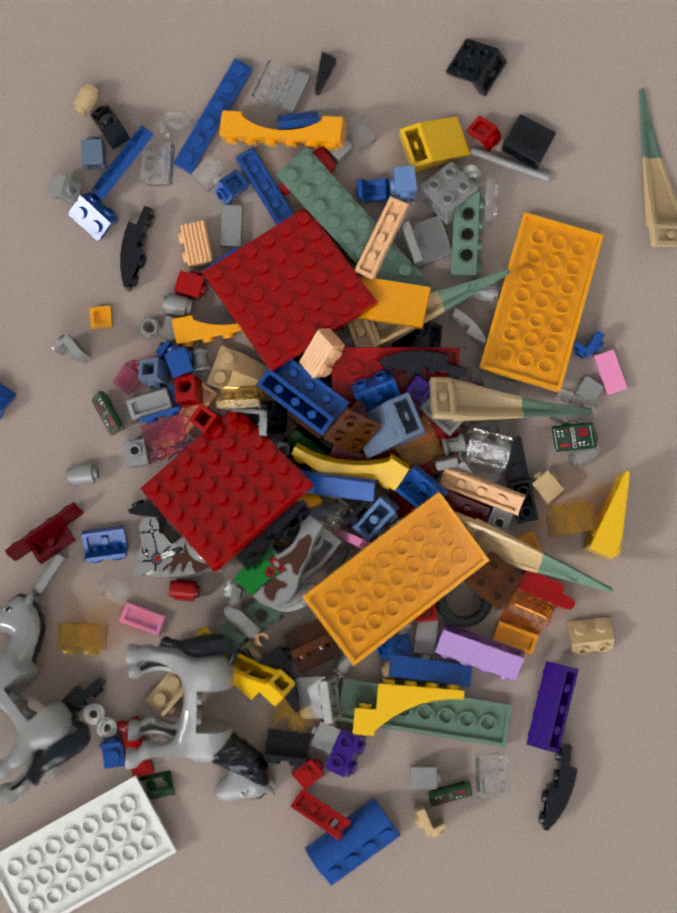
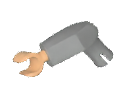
(239, 619)

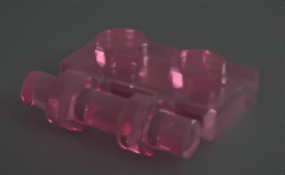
(163, 431)

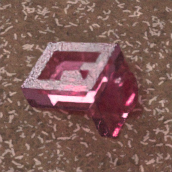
(128, 377)

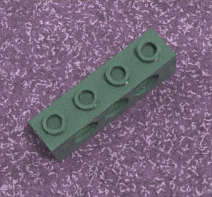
(460, 267)
(231, 631)

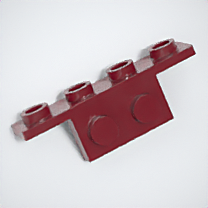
(48, 537)

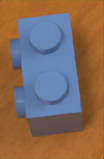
(403, 184)
(374, 519)

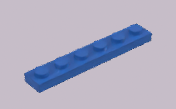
(211, 117)

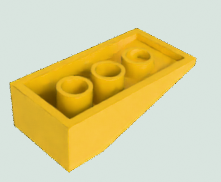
(610, 522)

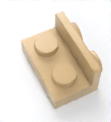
(167, 695)

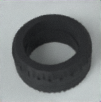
(468, 621)

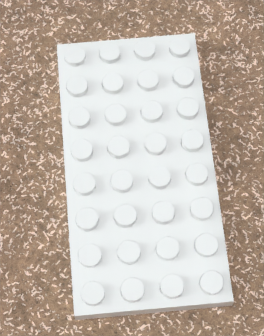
(85, 852)

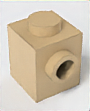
(546, 485)

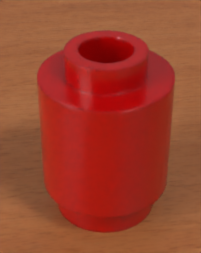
(184, 590)

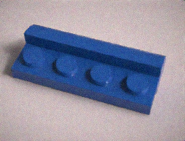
(303, 395)
(364, 837)

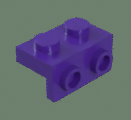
(345, 753)

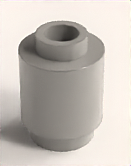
(488, 294)
(177, 304)
(584, 456)
(82, 474)

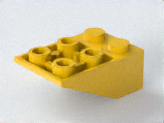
(433, 143)

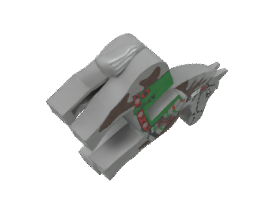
(273, 581)

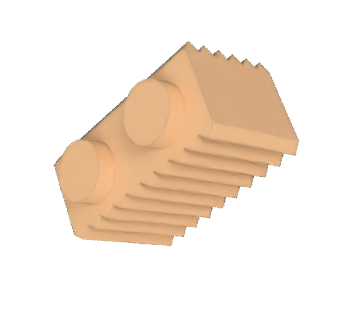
(196, 244)
(322, 353)

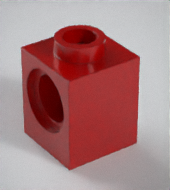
(193, 396)

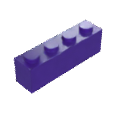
(552, 707)

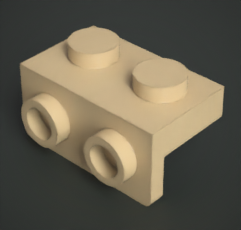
(591, 635)
(431, 828)

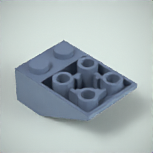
(398, 425)

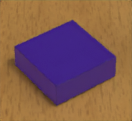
(419, 389)

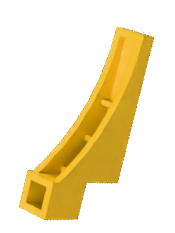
(387, 470)
(254, 677)
(397, 698)

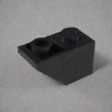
(110, 126)

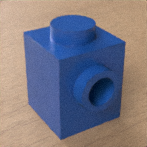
(178, 360)

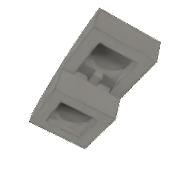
(473, 332)

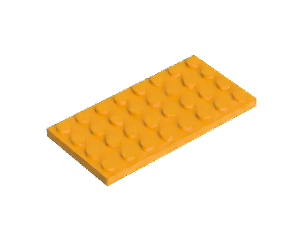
(541, 302)
(395, 578)

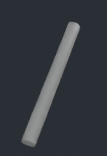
(510, 164)

